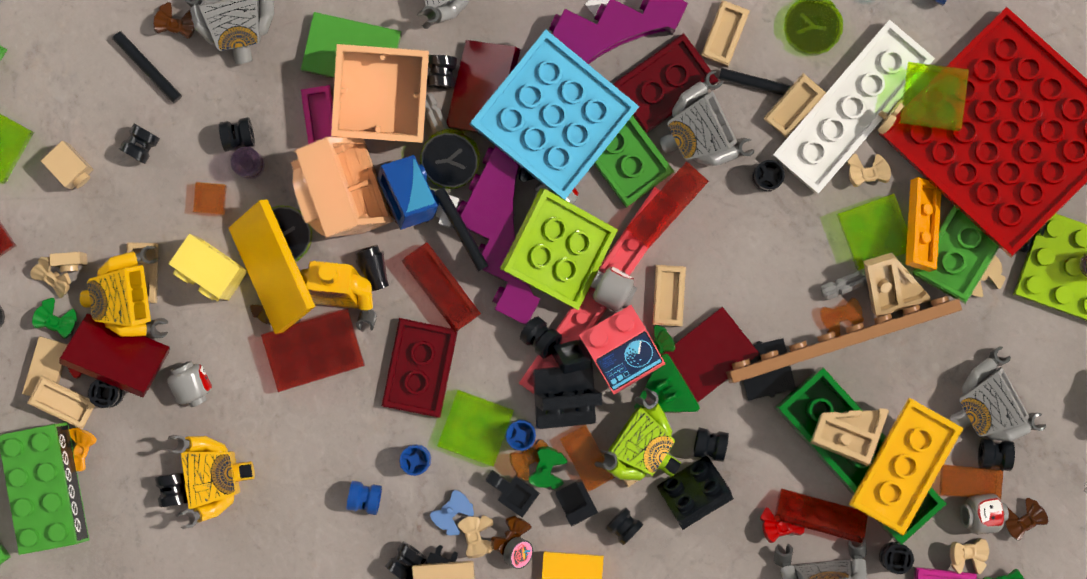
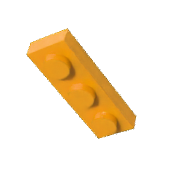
(923, 225)

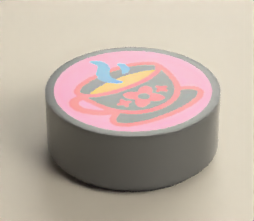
(518, 553)

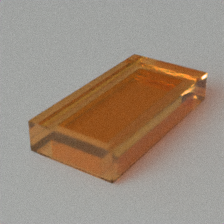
(583, 454)
(970, 481)

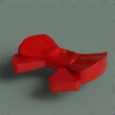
(774, 529)

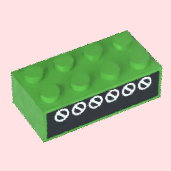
(43, 488)

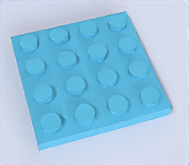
(554, 115)

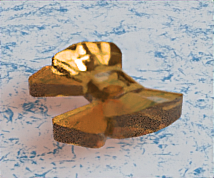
(832, 317)
(521, 461)

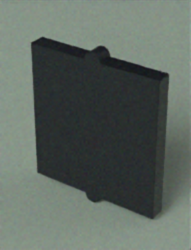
(773, 381)

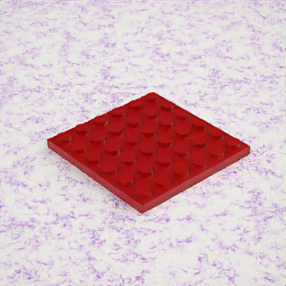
(1018, 137)

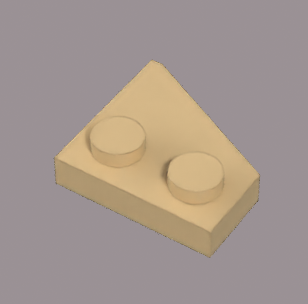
(892, 285)
(850, 433)

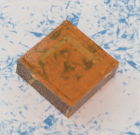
(210, 198)

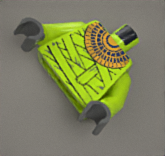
(642, 444)

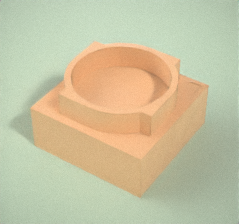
(379, 93)
(339, 187)

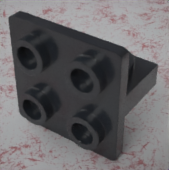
(564, 398)
(695, 492)

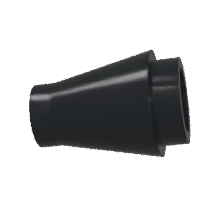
(372, 265)

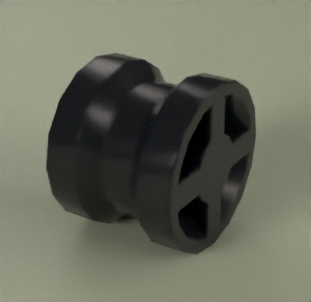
(624, 526)

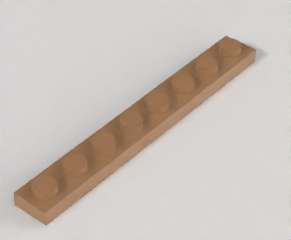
(855, 334)

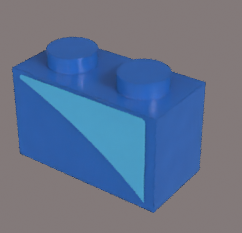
(407, 191)

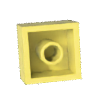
(208, 267)

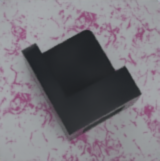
(576, 502)

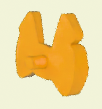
(83, 441)

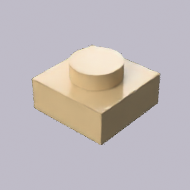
(68, 261)

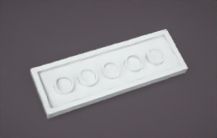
(850, 108)

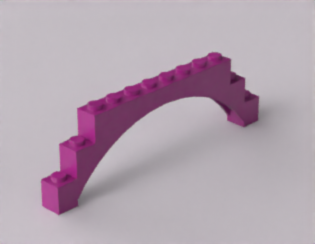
(491, 202)

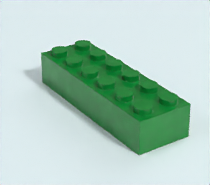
(802, 410)

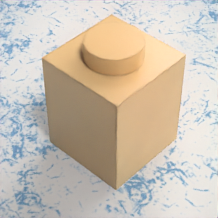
(67, 166)

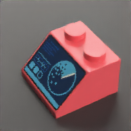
(622, 349)

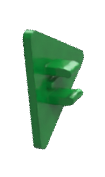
(671, 389)

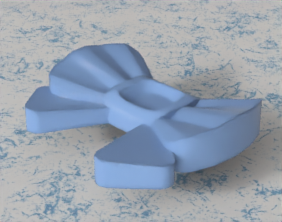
(443, 517)

